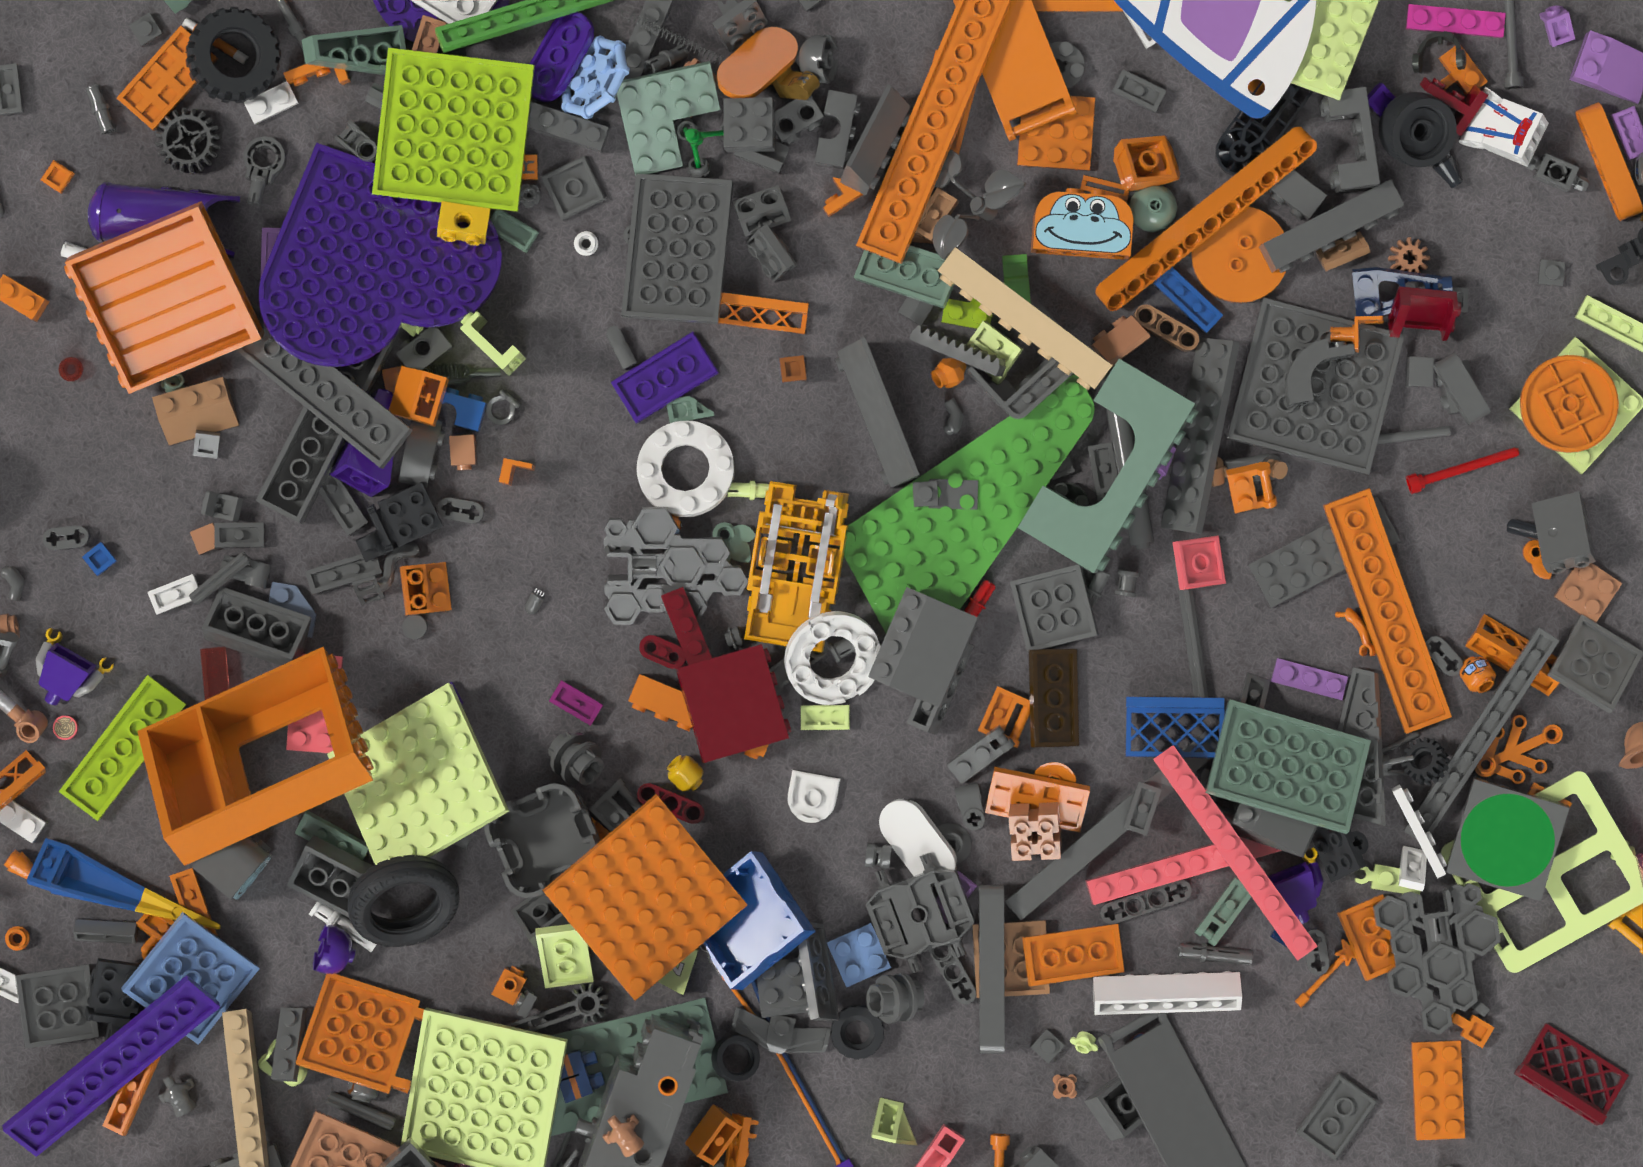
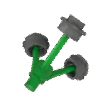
(688, 132)

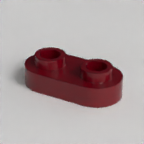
(662, 652)

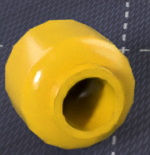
(685, 773)

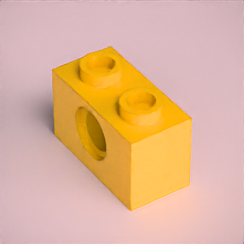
(454, 213)

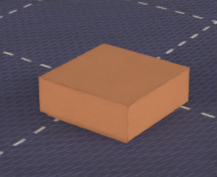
(204, 538)

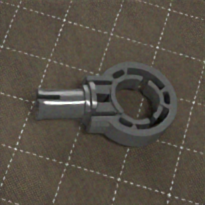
(257, 182)

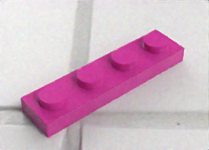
(1455, 21)

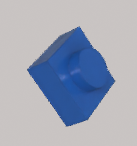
(99, 558)

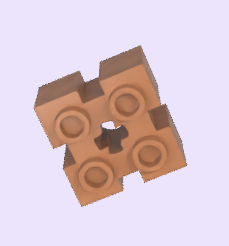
(1025, 841)

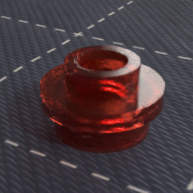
(63, 369)

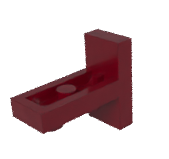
(1465, 106)

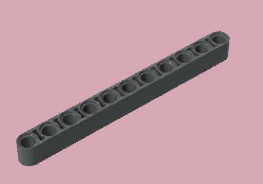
(1093, 841)

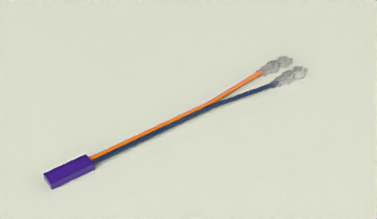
(799, 1086)

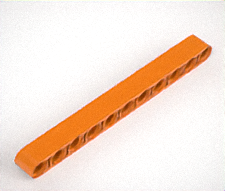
(1206, 218)

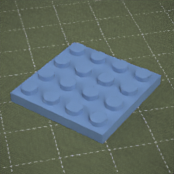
(202, 956)

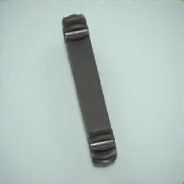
(537, 1021)

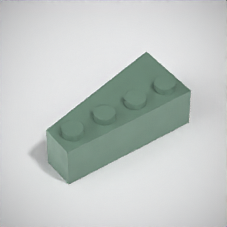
(354, 50)

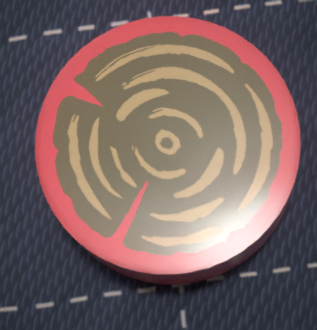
(65, 727)

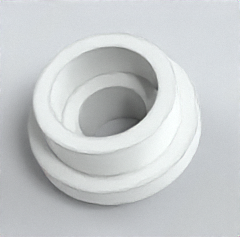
(578, 243)

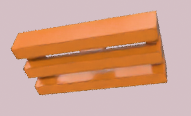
(1103, 182)

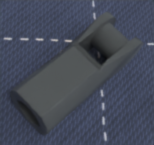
(620, 347)

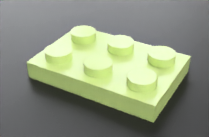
(563, 956)

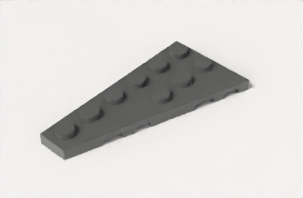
(1363, 719)

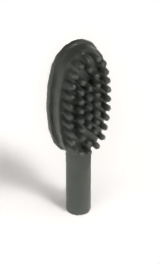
(460, 373)

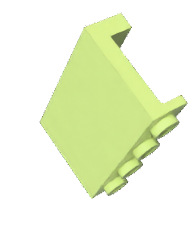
(511, 358)

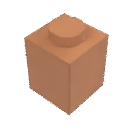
(463, 451)

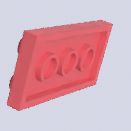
(311, 731)

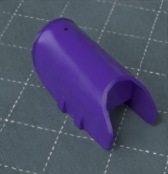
(140, 207)

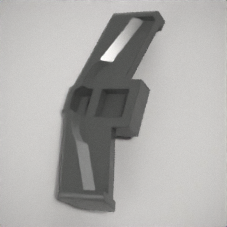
(779, 1034)

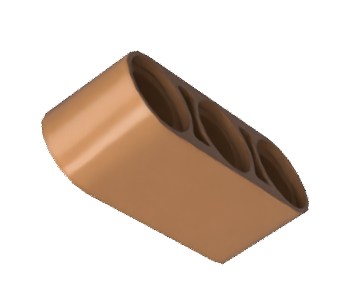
(1179, 328)

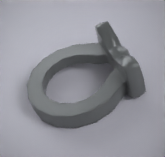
(514, 404)

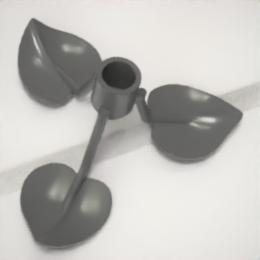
(1000, 189)

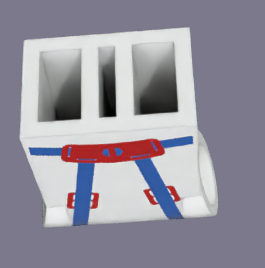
(1505, 129)

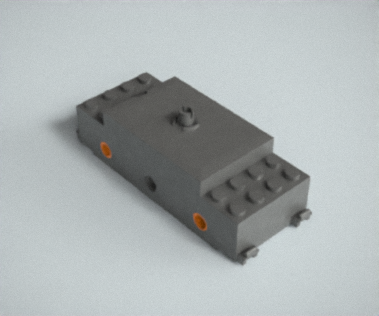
(650, 1088)

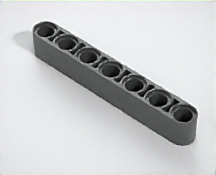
(991, 970)

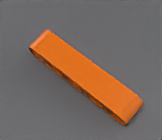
(1609, 161)

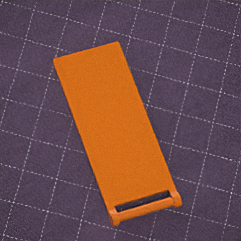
(1024, 71)

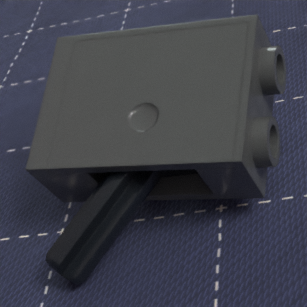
(1561, 532)

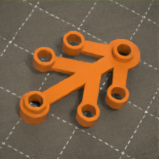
(1513, 751)

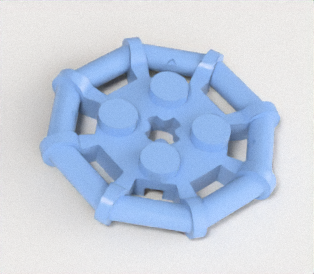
(607, 80)

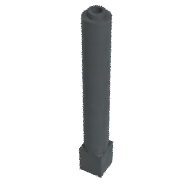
(1123, 442)

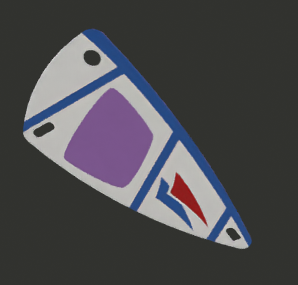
(1231, 42)

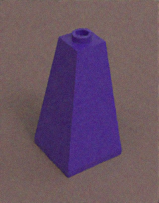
(357, 469)

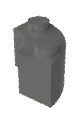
(421, 453)

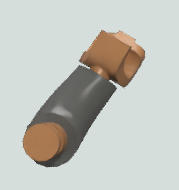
(1278, 468)

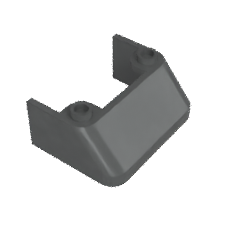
(1030, 391)

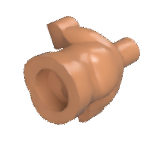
(624, 1135)

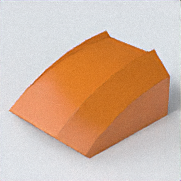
(1145, 162)

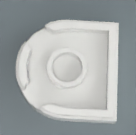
(812, 796)

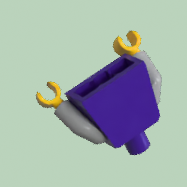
(66, 672)

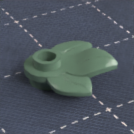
(737, 541)

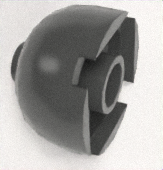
(817, 57)

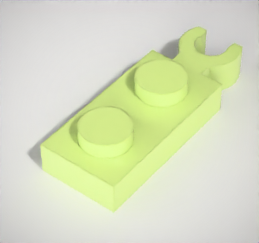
(1385, 879)

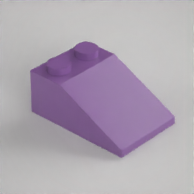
(1609, 67)

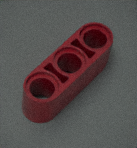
(683, 802)

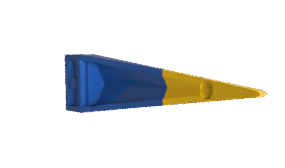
(77, 876)

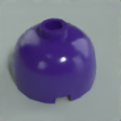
(334, 950)

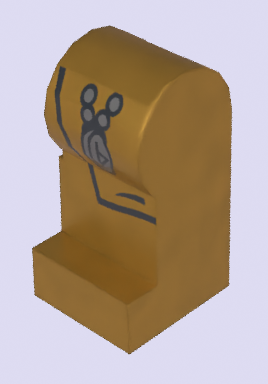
(796, 84)

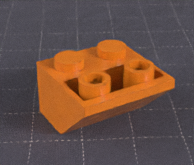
(418, 395)

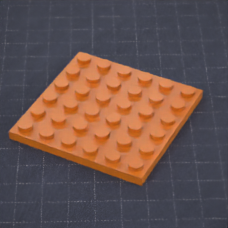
(645, 897)

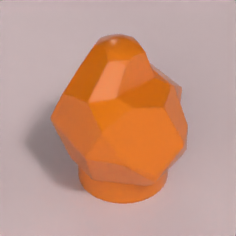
(948, 373)

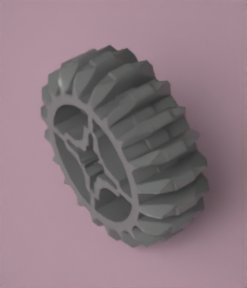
(198, 137)

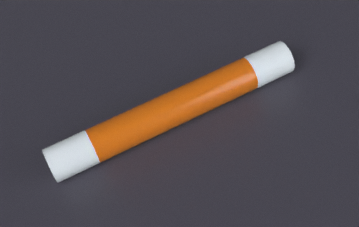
(220, 44)

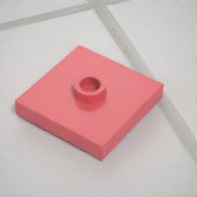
(1199, 562)

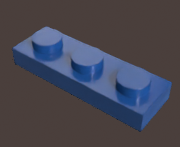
(1188, 299)

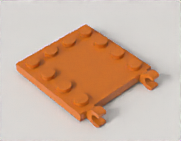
(359, 1033)

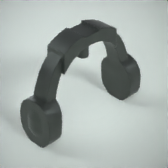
(1417, 59)

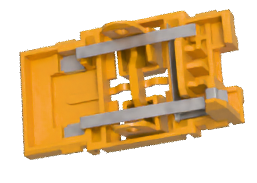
(782, 605)

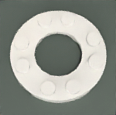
(694, 501)
(819, 628)

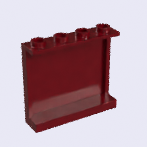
(733, 703)

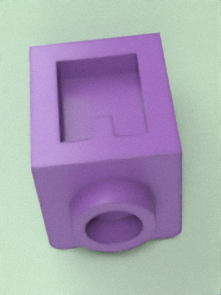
(1557, 25)

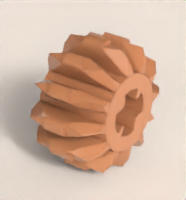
(1414, 252)

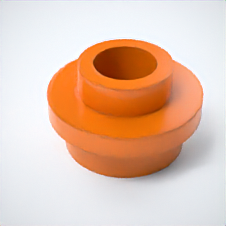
(9, 938)

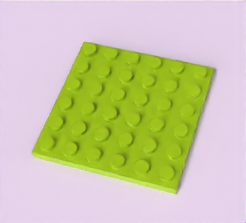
(453, 129)

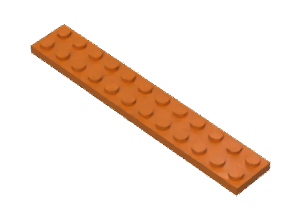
(932, 127)

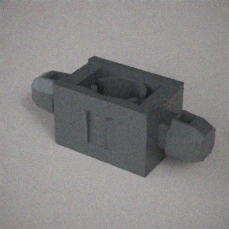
(1578, 182)

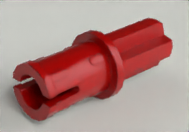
(980, 598)

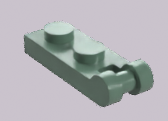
(1224, 911)

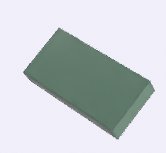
(513, 230)

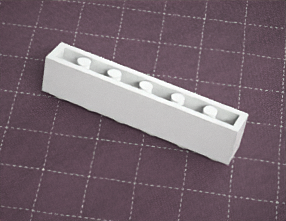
(1167, 993)

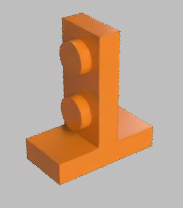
(300, 74)

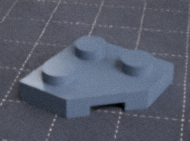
(292, 598)

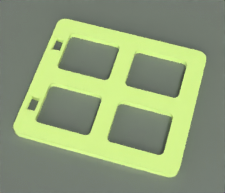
(1577, 924)

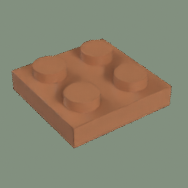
(1588, 591)

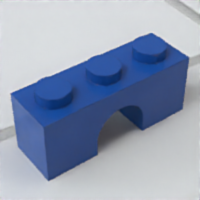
(469, 410)

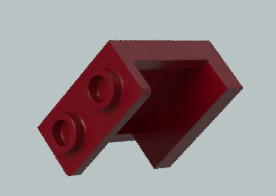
(1424, 310)

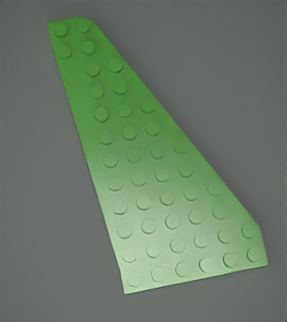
(951, 549)

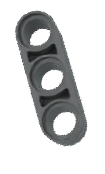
(1461, 388)

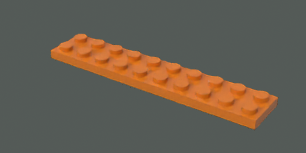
(1387, 610)

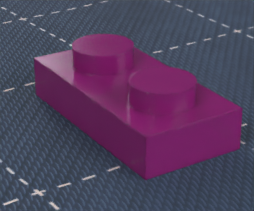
(576, 702)

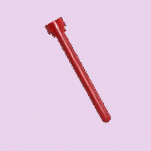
(1418, 482)

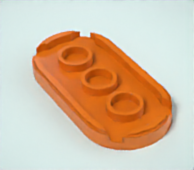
(757, 63)

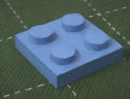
(858, 955)

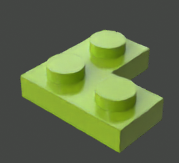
(964, 314)

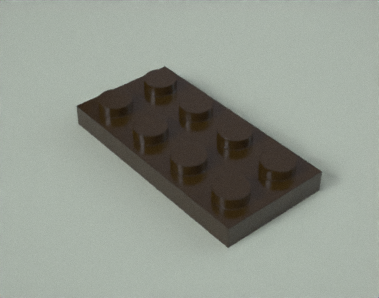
(1053, 698)

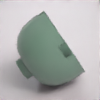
(1147, 218)

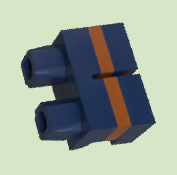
(581, 1084)

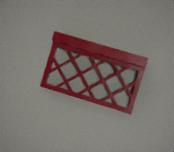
(1564, 1094)

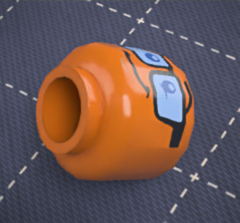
(1477, 674)

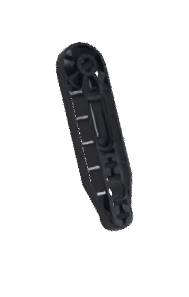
(1255, 144)

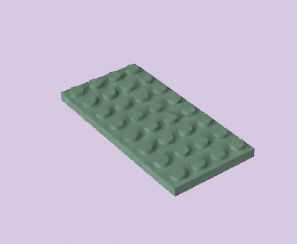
(620, 1037)

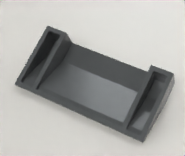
(877, 413)

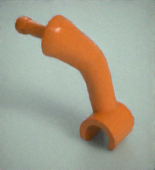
(1352, 617)

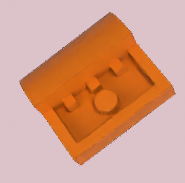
(425, 588)

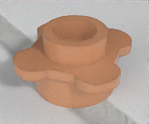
(1059, 1091)

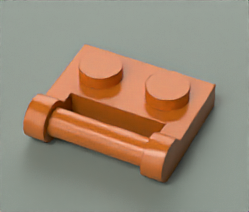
(1243, 489)
(1000, 711)

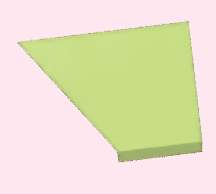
(892, 1123)

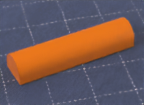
(128, 1101)

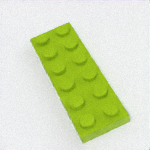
(118, 750)

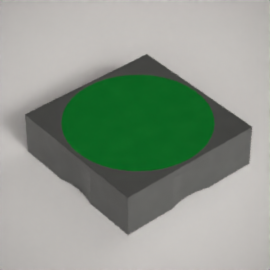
(1507, 839)

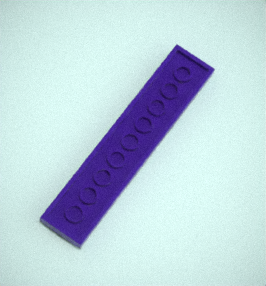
(111, 1066)

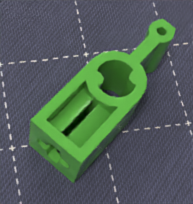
(1016, 274)

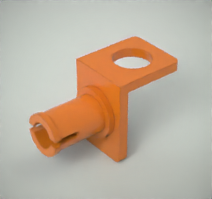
(1352, 333)

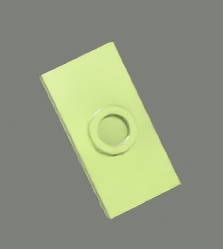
(825, 717)

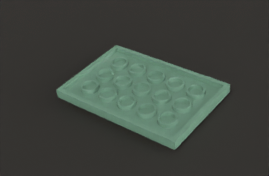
(1288, 766)

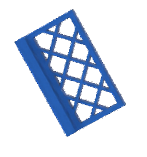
(1170, 706)

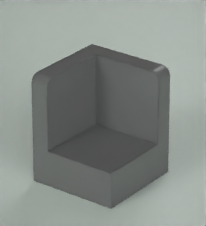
(1419, 371)

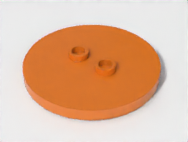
(1231, 260)
(1569, 403)

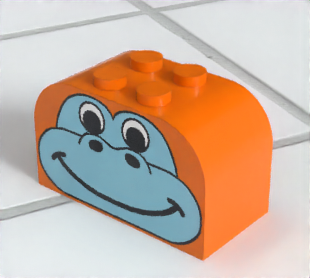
(1083, 225)

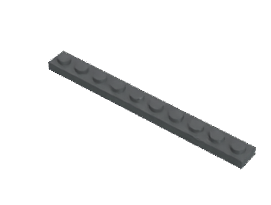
(1485, 729)

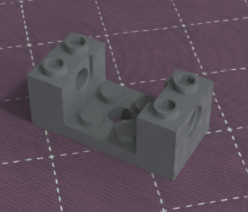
(1361, 174)

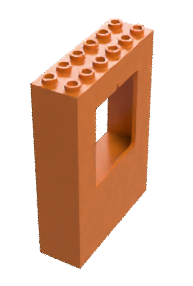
(199, 767)

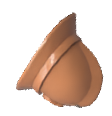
(1633, 747)

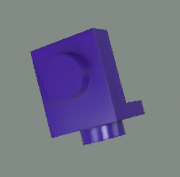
(1379, 98)

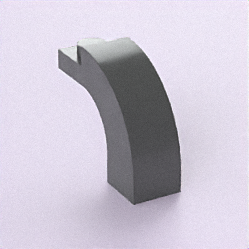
(1298, 379)

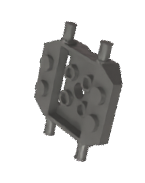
(918, 893)

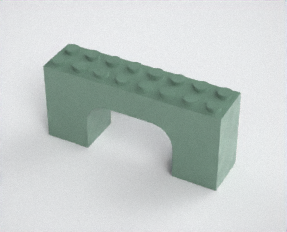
(1158, 423)

